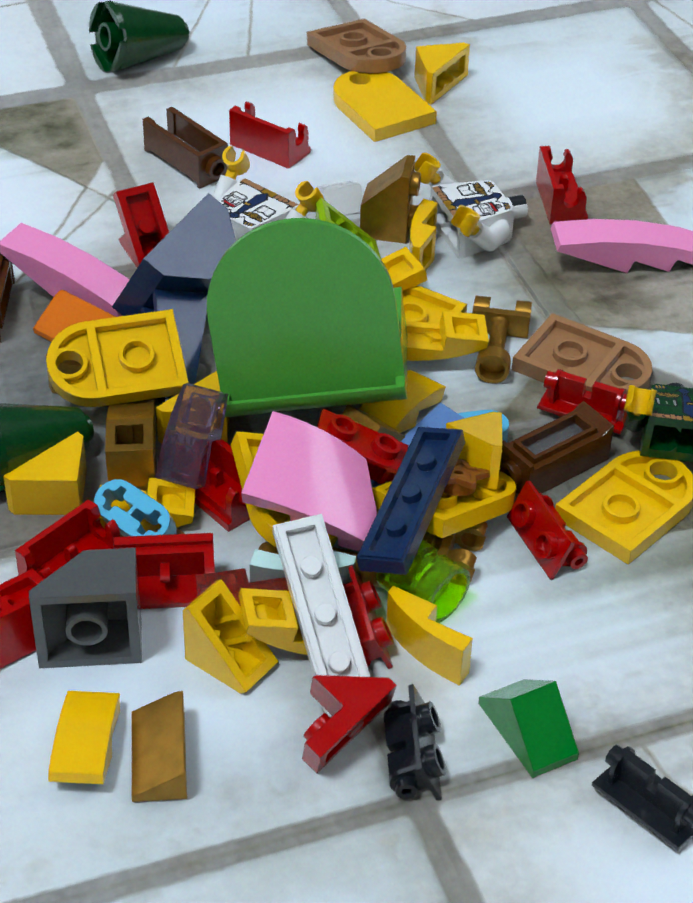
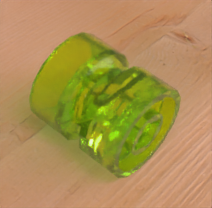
(432, 579)

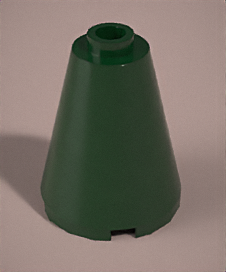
(133, 34)
(34, 429)

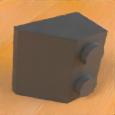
(89, 611)

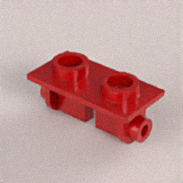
(568, 390)
(380, 450)
(545, 532)
(371, 630)

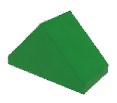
(532, 724)

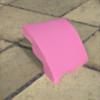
(311, 474)

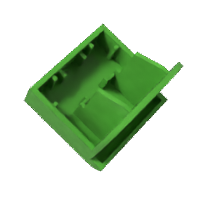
(305, 321)

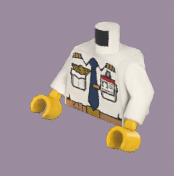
(255, 205)
(470, 214)

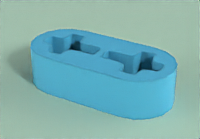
(140, 506)

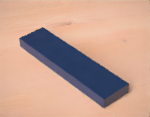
(411, 501)

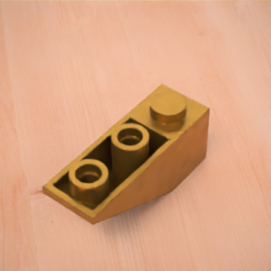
(131, 442)

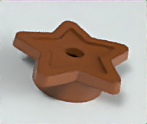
(464, 479)

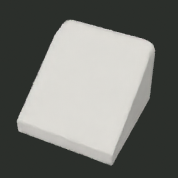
(343, 196)

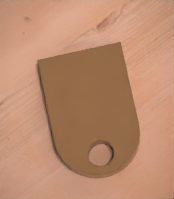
(359, 46)
(582, 352)

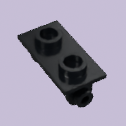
(421, 762)
(646, 796)

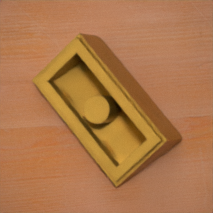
(159, 750)

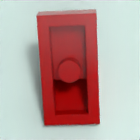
(141, 220)
(353, 705)

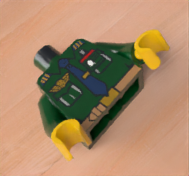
(664, 418)

